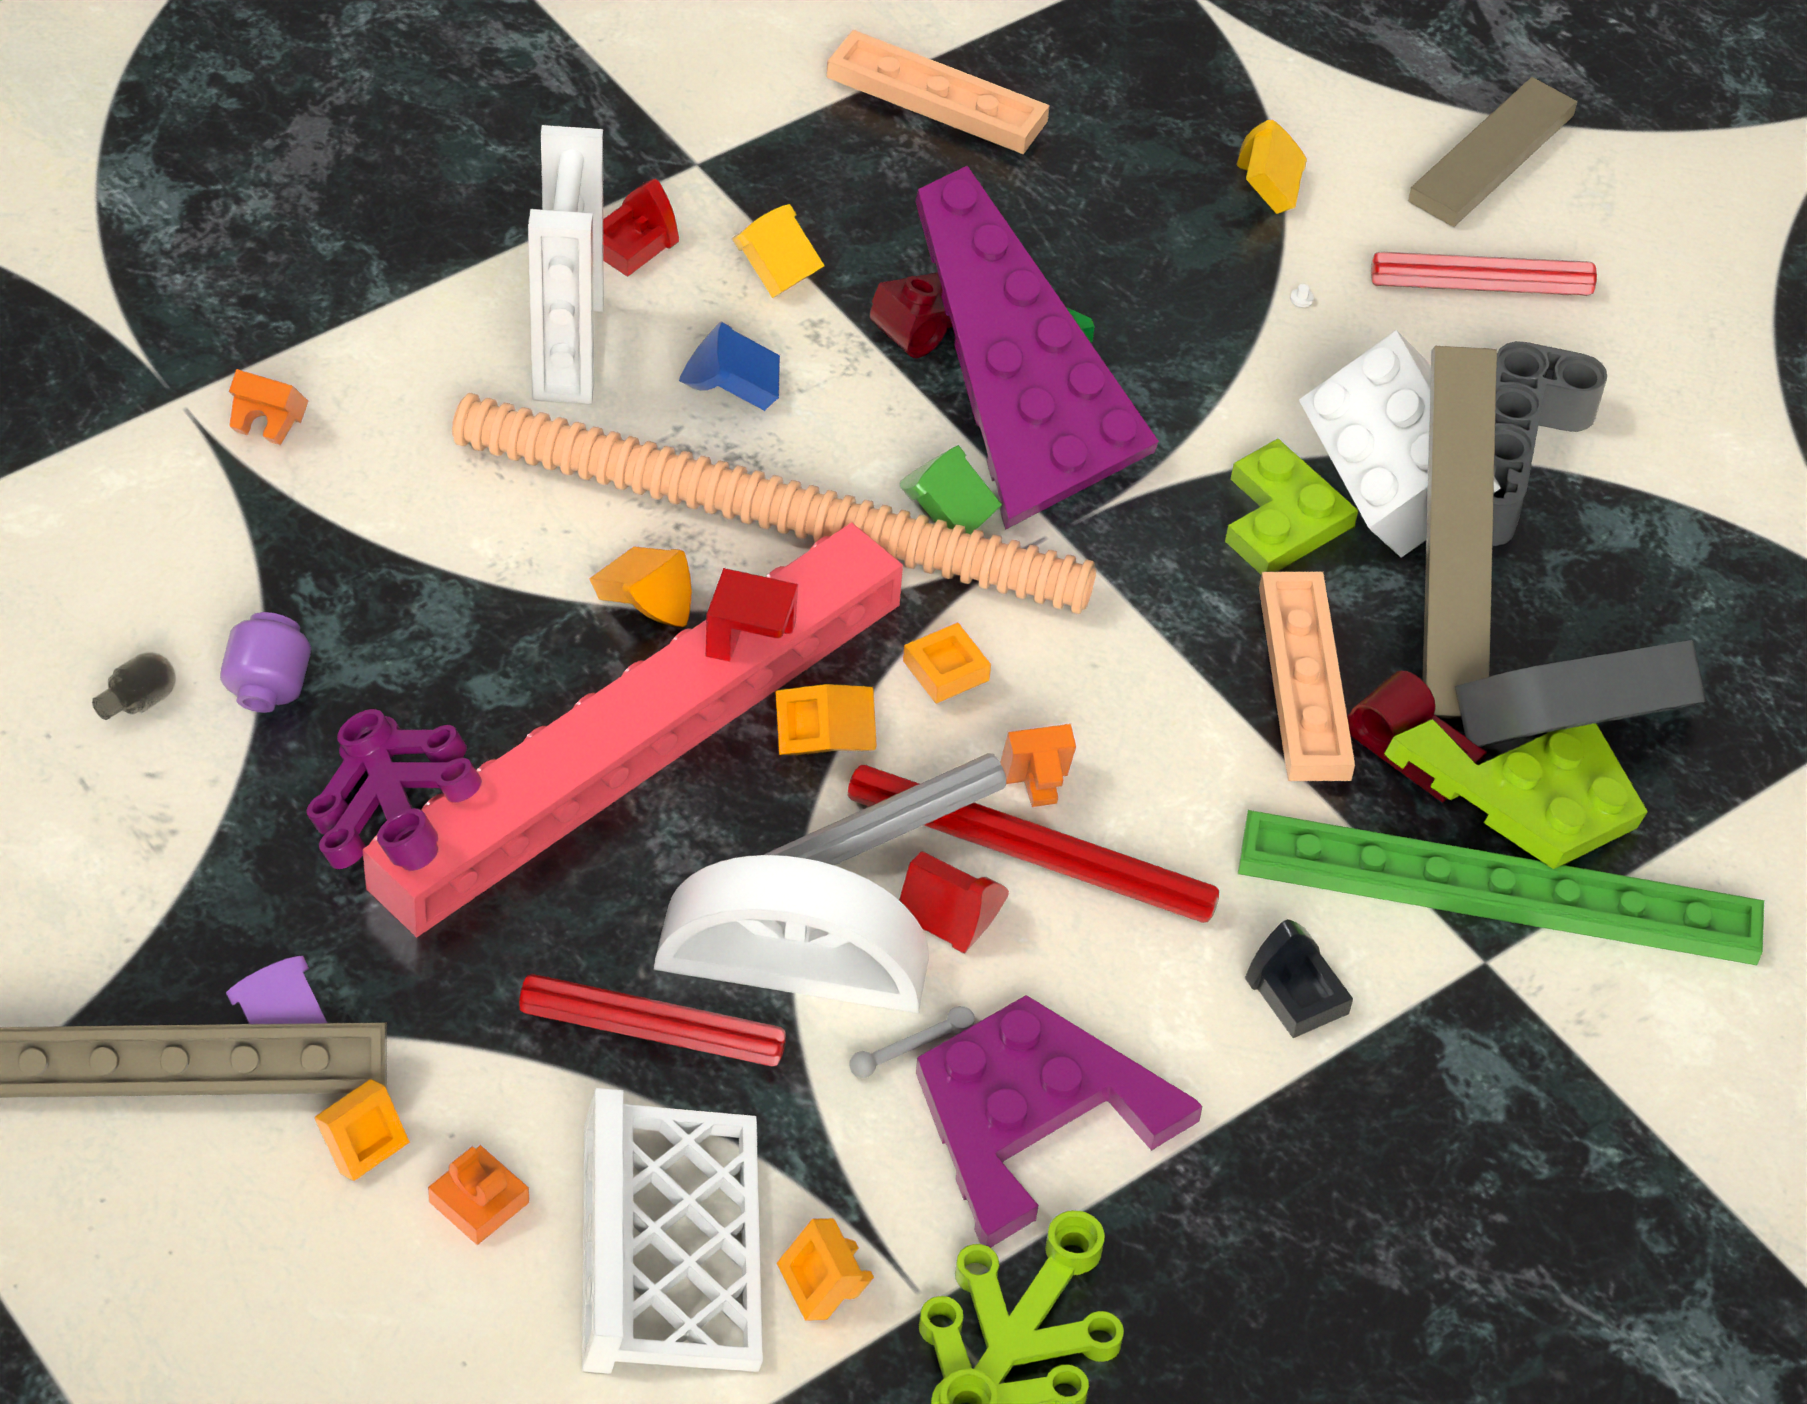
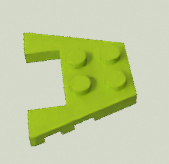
(1545, 796)

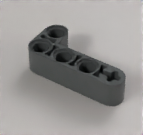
(1536, 389)
(1580, 692)

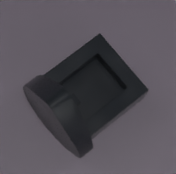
(1297, 980)

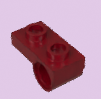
(911, 313)
(1397, 707)

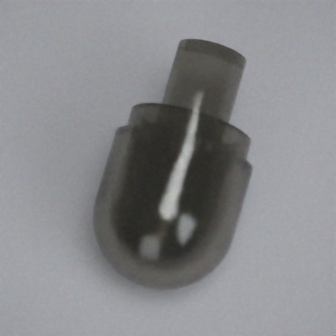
(136, 686)

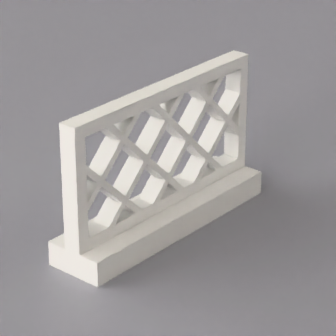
(610, 1244)

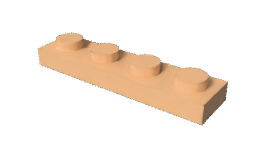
(938, 91)
(1306, 677)

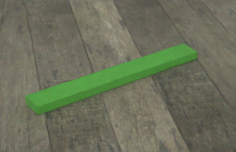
(1502, 887)

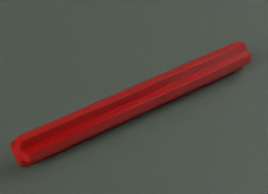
(1053, 850)

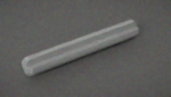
(900, 813)

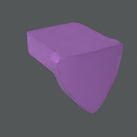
(277, 995)

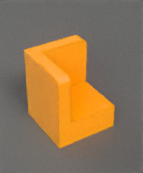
(826, 719)

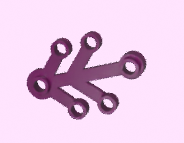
(369, 744)

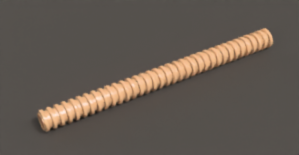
(769, 501)

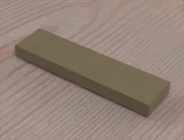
(1492, 151)

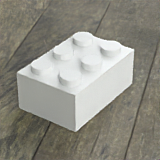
(1377, 435)

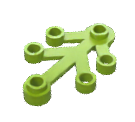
(1015, 1337)

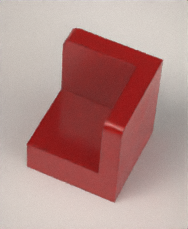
(748, 605)

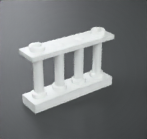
(566, 264)

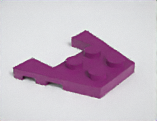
(1022, 1080)

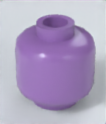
(265, 661)

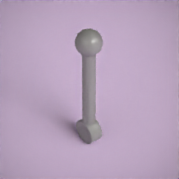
(864, 1064)

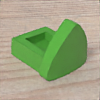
(951, 491)

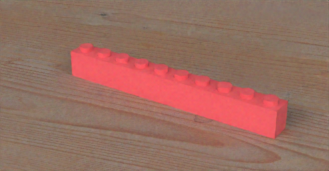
(630, 733)

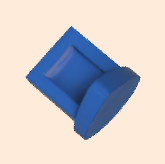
(736, 366)

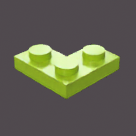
(1294, 512)

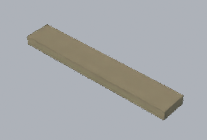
(1459, 522)
(191, 1059)

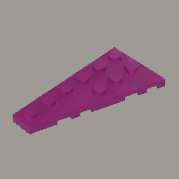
(1031, 374)

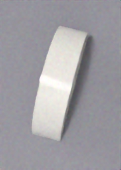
(795, 931)

